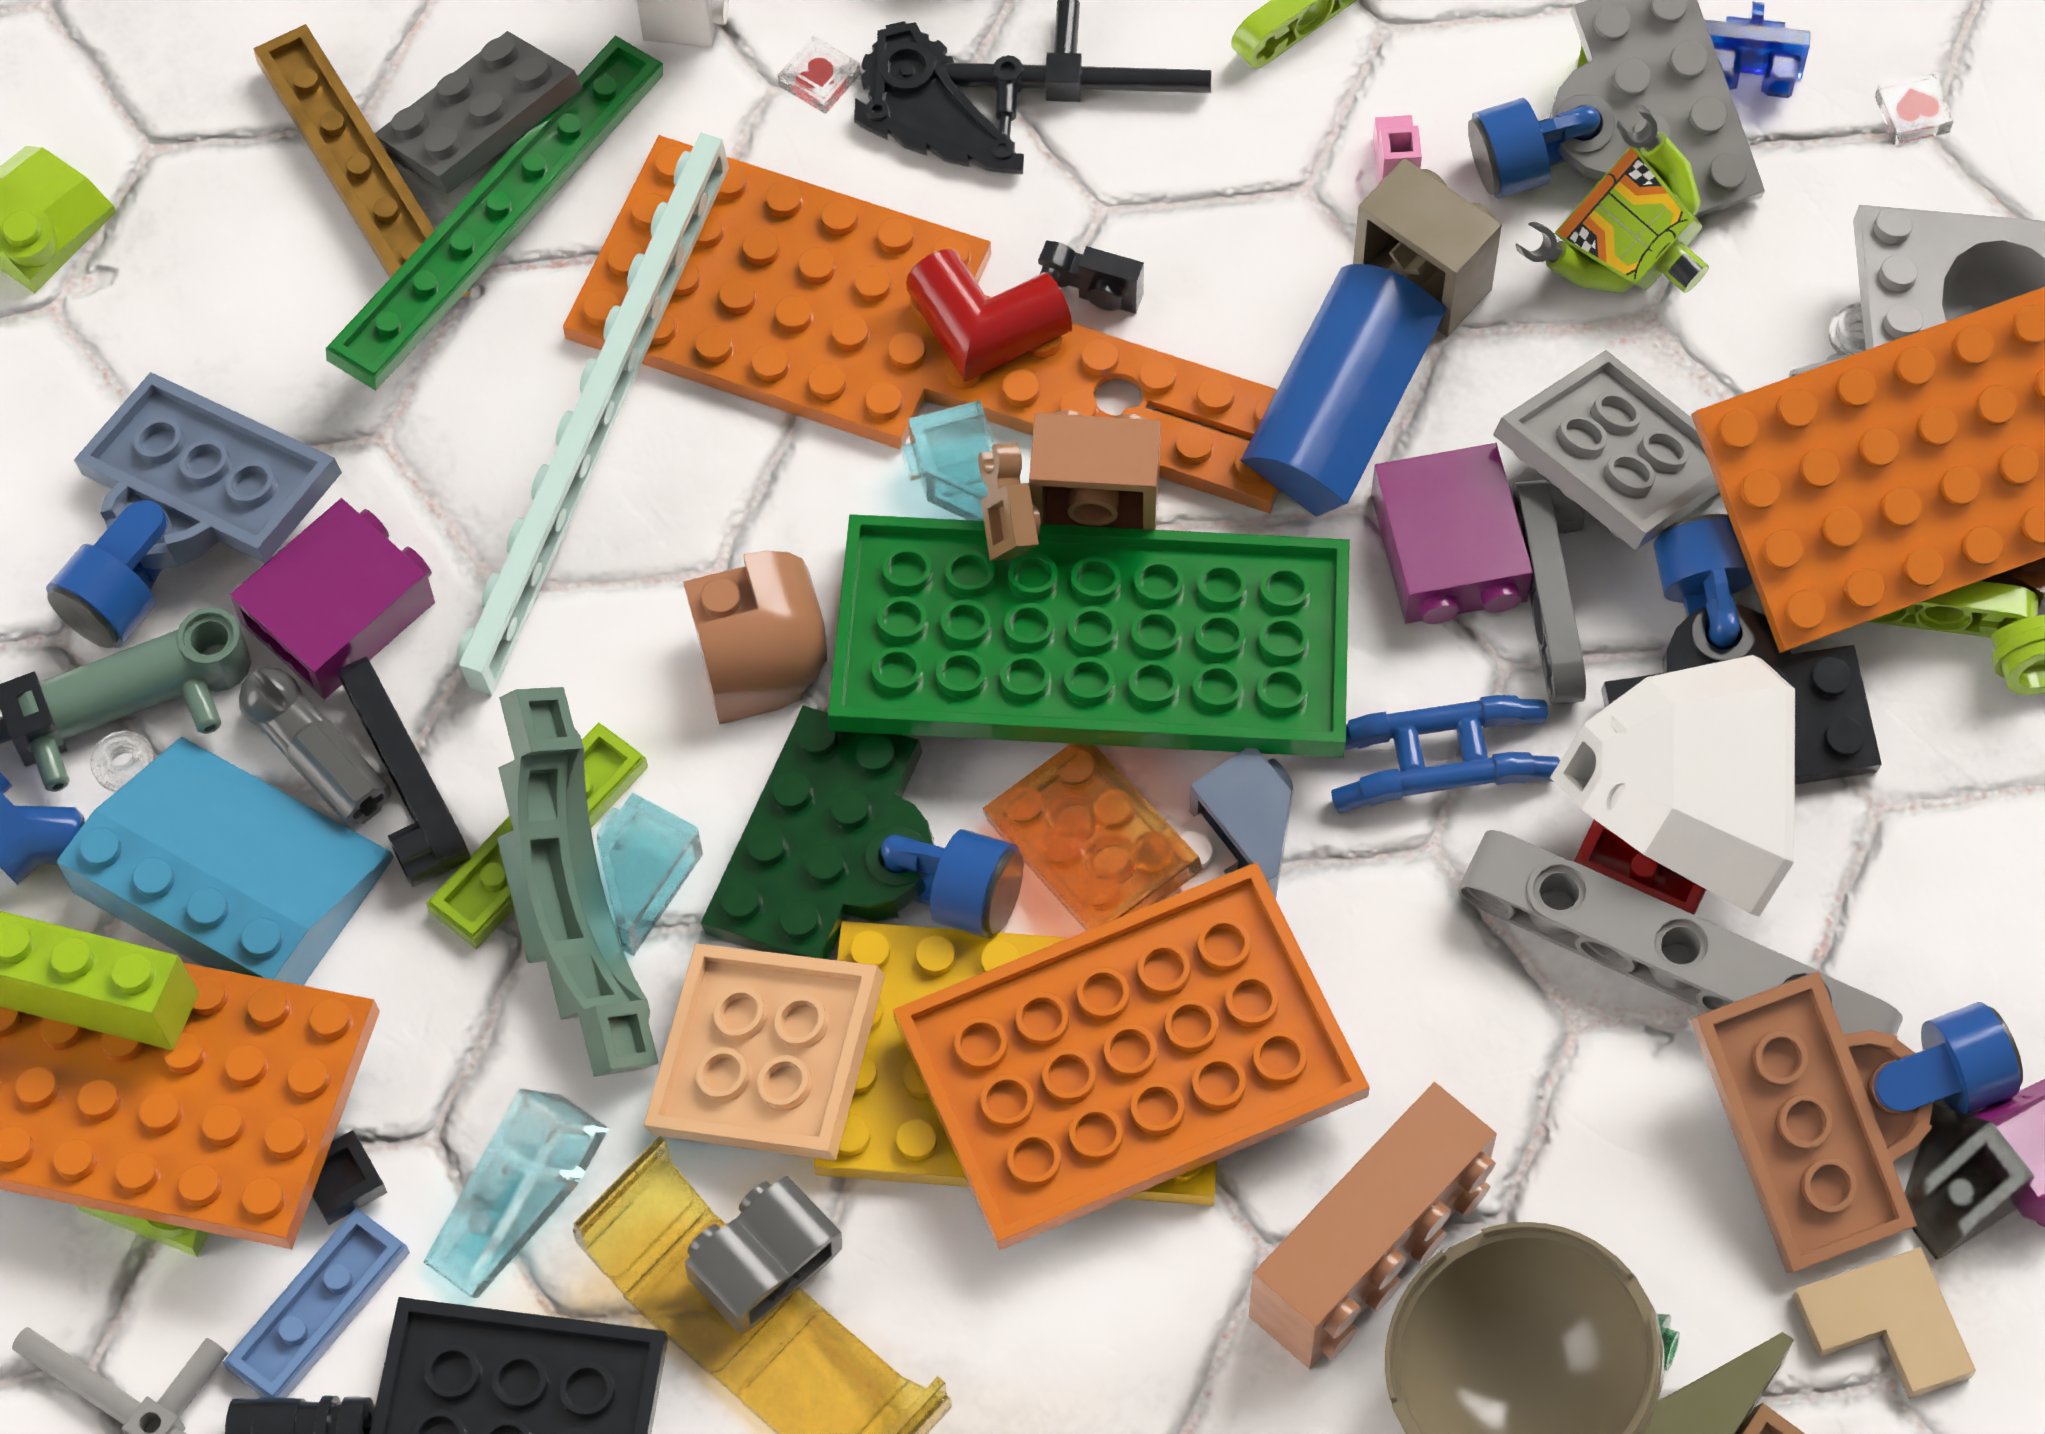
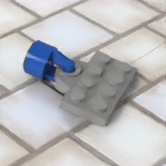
(1635, 56)

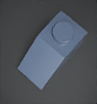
(1248, 809)

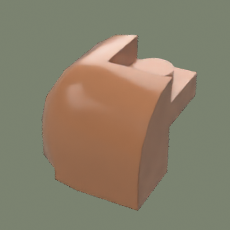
(758, 633)

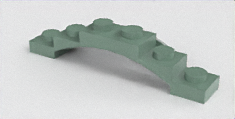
(559, 883)

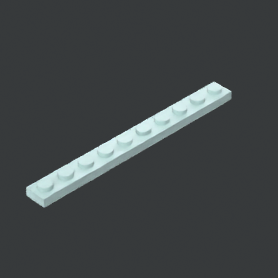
(585, 431)

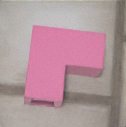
(1393, 140)

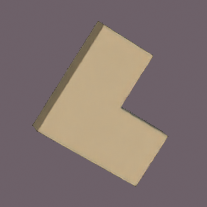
(1894, 1302)

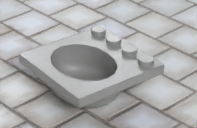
(1939, 266)

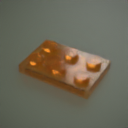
(1092, 837)

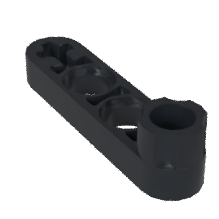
(433, 840)

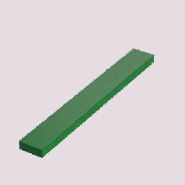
(492, 215)

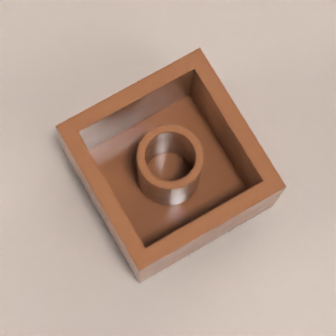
(1095, 470)

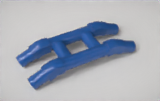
(1476, 767)

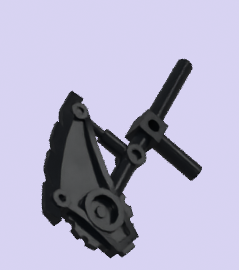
(923, 109)

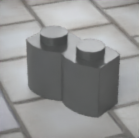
(762, 1253)

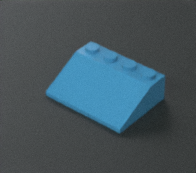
(223, 866)

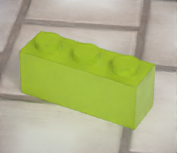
(93, 981)

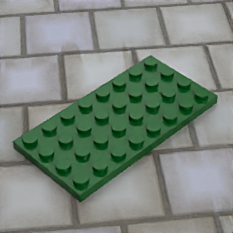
(1093, 637)

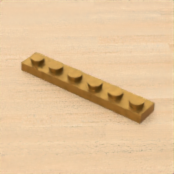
(345, 146)

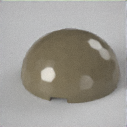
(1524, 1338)

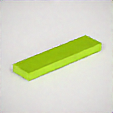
(478, 893)

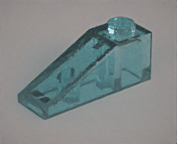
(515, 1187)

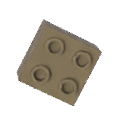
(1430, 238)

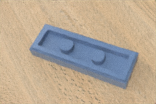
(316, 1306)

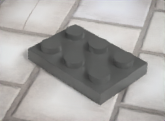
(478, 111)

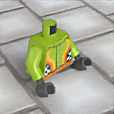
(1631, 221)

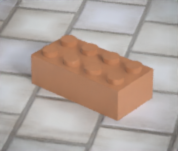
(1373, 1226)

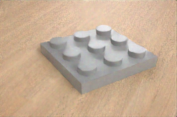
(1613, 448)

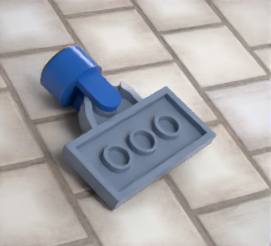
(178, 485)

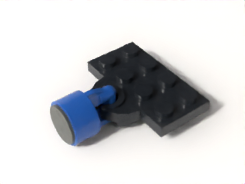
(1702, 569)

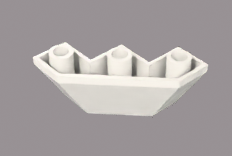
(1696, 775)

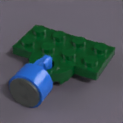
(844, 843)

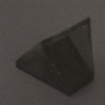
(1963, 1180)

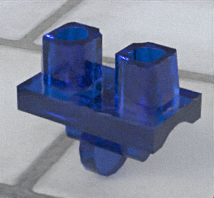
(1760, 49)

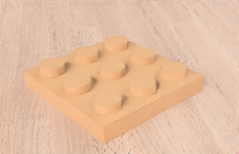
(764, 1051)

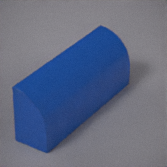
(1343, 386)

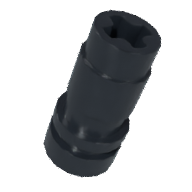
(300, 1416)

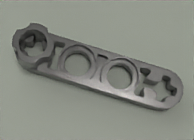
(1543, 515)

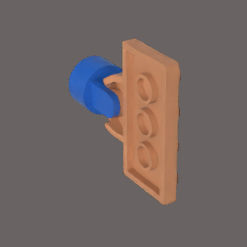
(1834, 1109)

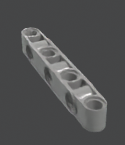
(1630, 929)

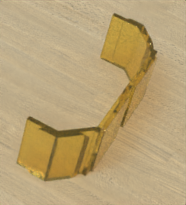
(793, 1367)

